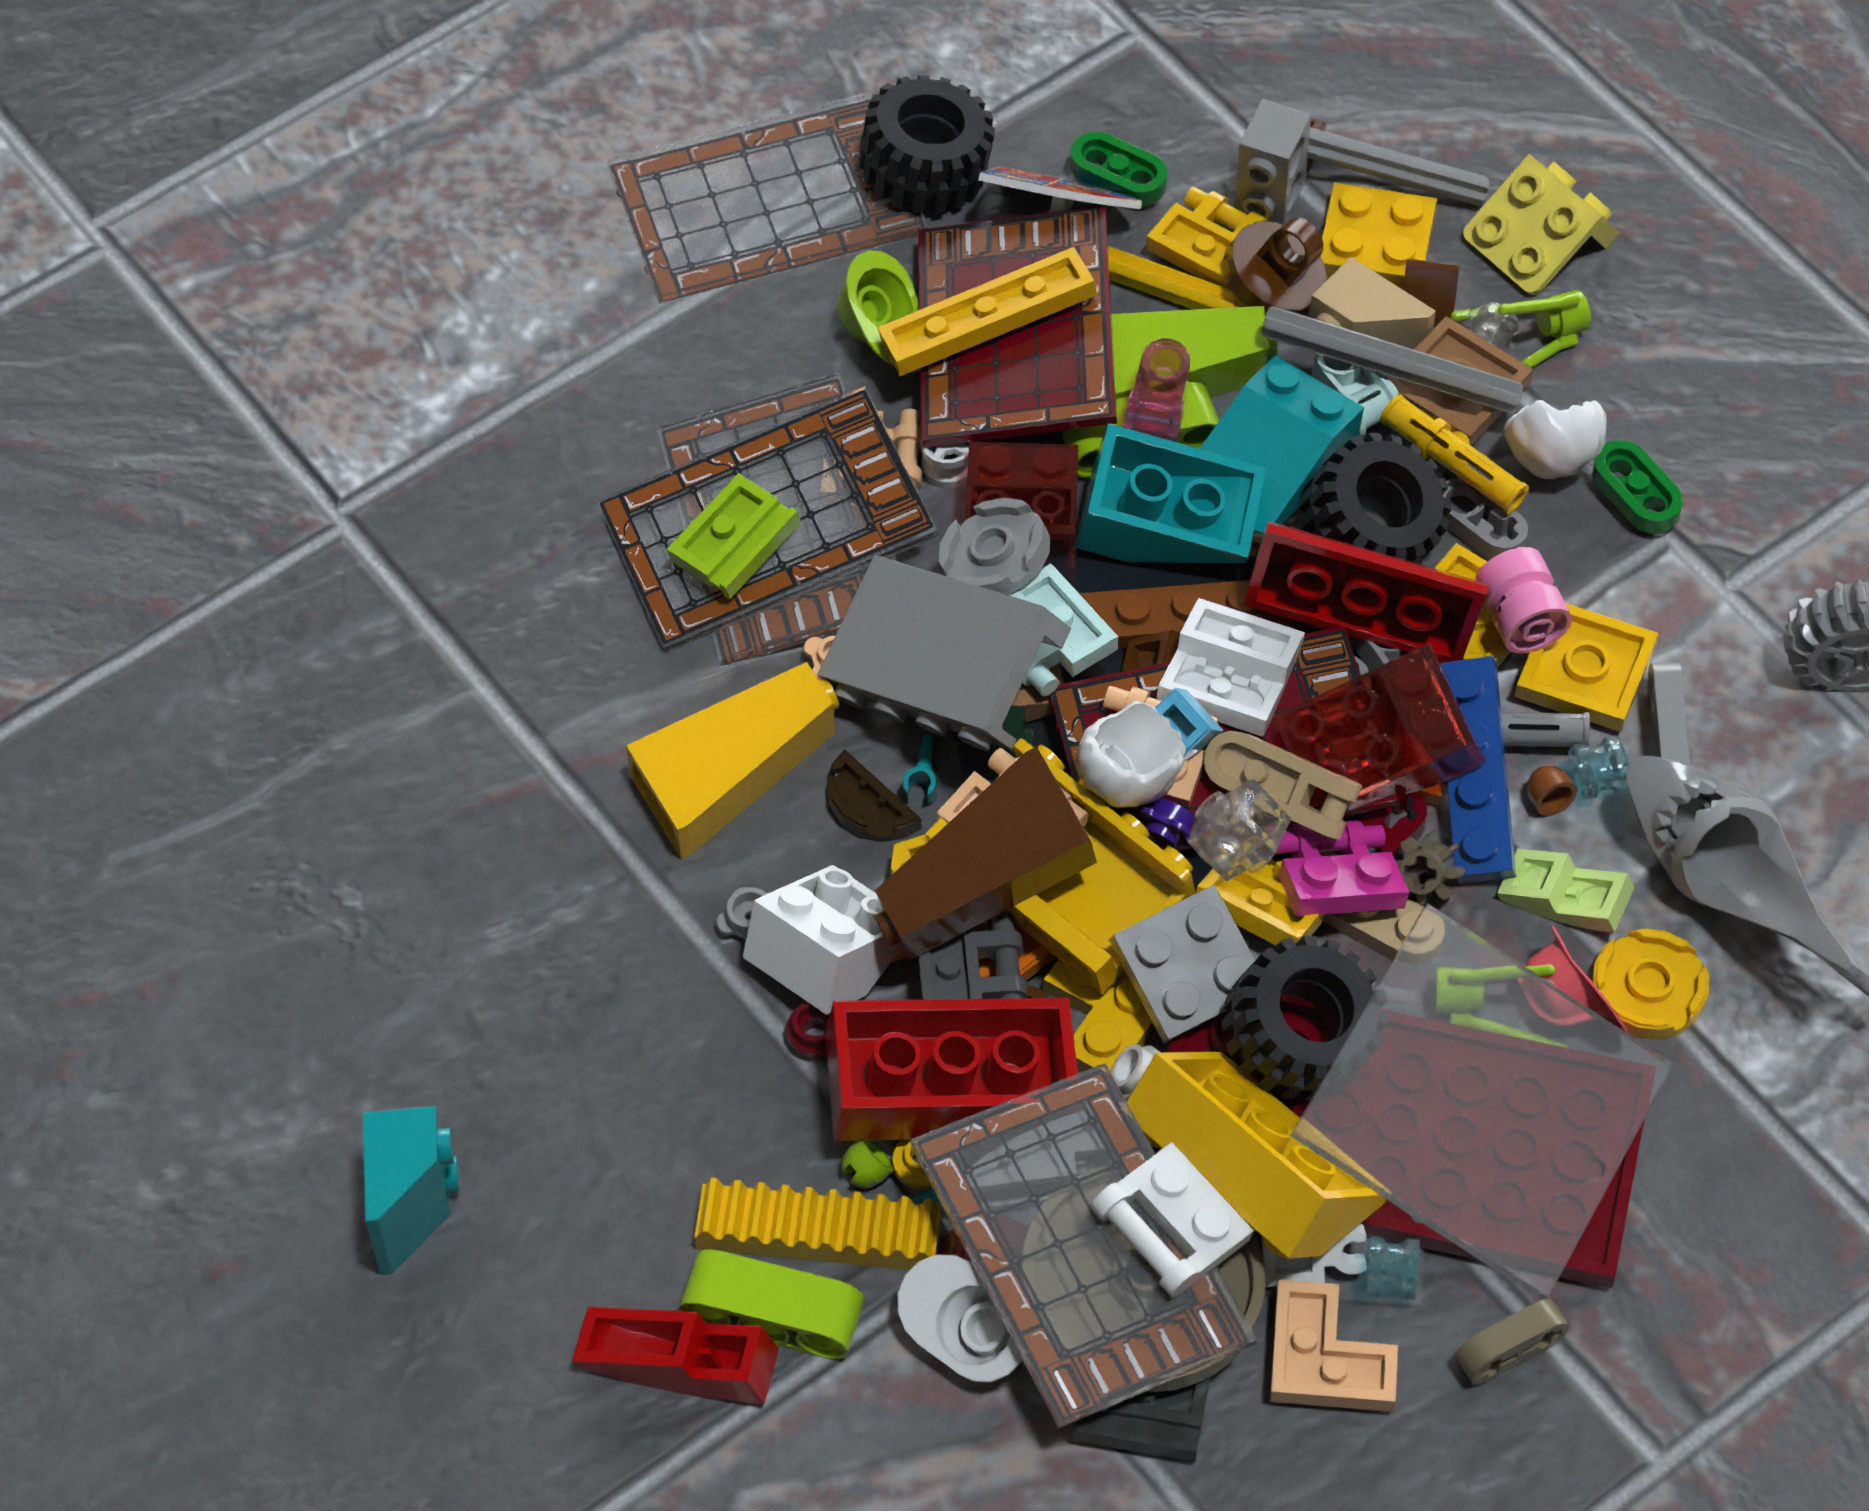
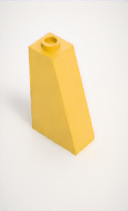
(730, 754)

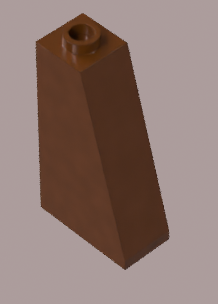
(986, 859)

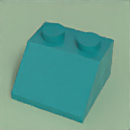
(406, 1180)

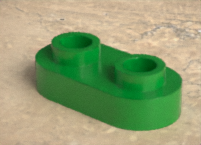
(1122, 167)
(1641, 488)

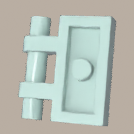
(1087, 641)

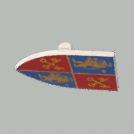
(1061, 190)

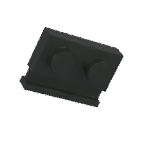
(1150, 1423)

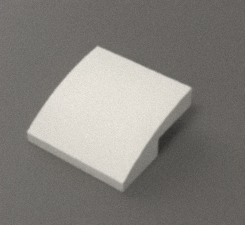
(1233, 664)

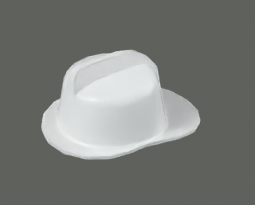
(956, 1319)

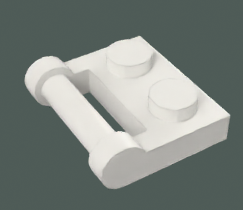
(1184, 1208)

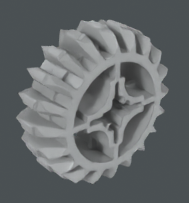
(1831, 638)

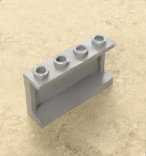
(937, 651)

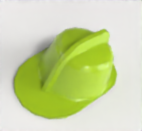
(874, 295)

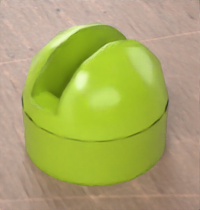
(869, 1163)

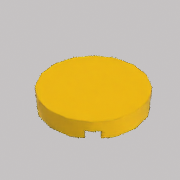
(1652, 982)

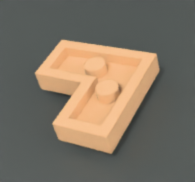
(1316, 1367)

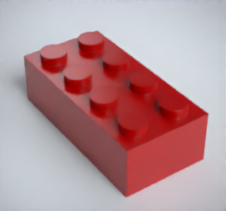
(936, 1061)

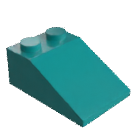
(1288, 427)
(1168, 502)

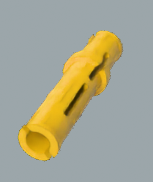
(1406, 418)

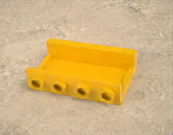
(1118, 891)

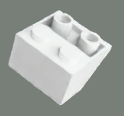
(820, 938)

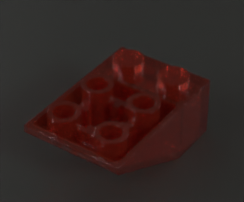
(1392, 714)

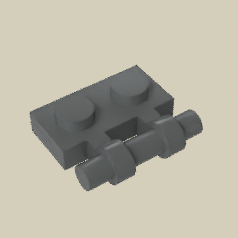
(953, 966)

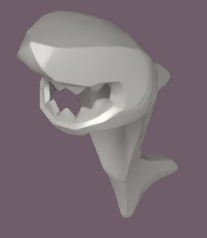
(1731, 856)

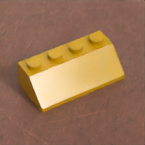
(1246, 1152)

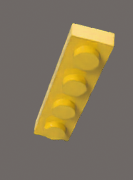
(987, 311)

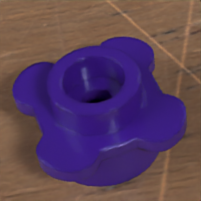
(1168, 822)

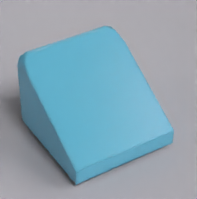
(1189, 719)

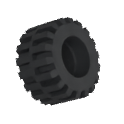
(926, 144)
(1394, 478)
(1259, 1029)

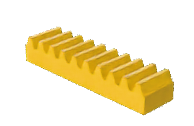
(817, 1225)

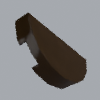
(866, 805)

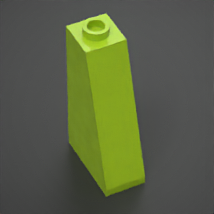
(1221, 343)

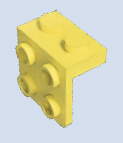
(1537, 224)

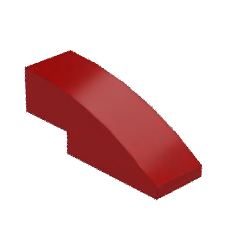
(678, 1353)

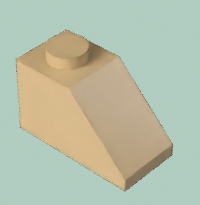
(1372, 306)

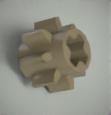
(1438, 858)

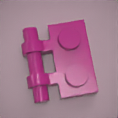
(1340, 882)

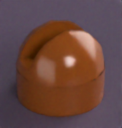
(1550, 790)

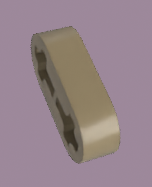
(1512, 1341)

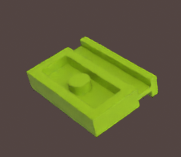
(733, 535)

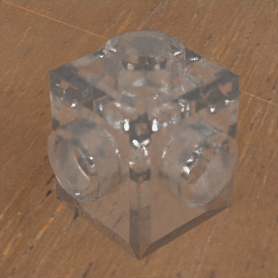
(1239, 830)

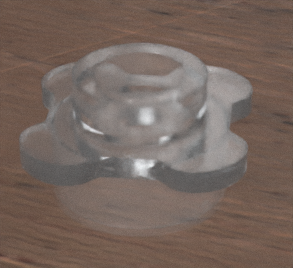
(1493, 326)

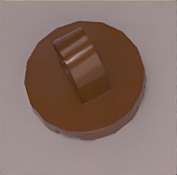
(1276, 265)

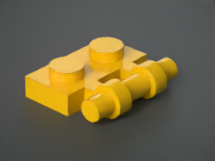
(1194, 238)

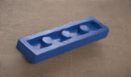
(1481, 795)

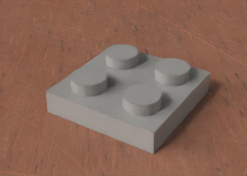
(1184, 961)

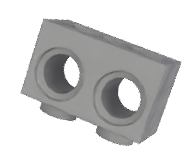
(1272, 161)

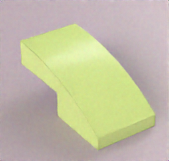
(1559, 891)

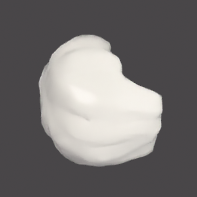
(1556, 441)
(1131, 756)

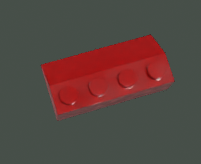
(1364, 591)

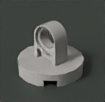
(996, 547)

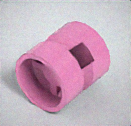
(1524, 600)

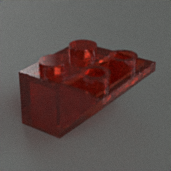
(1035, 473)

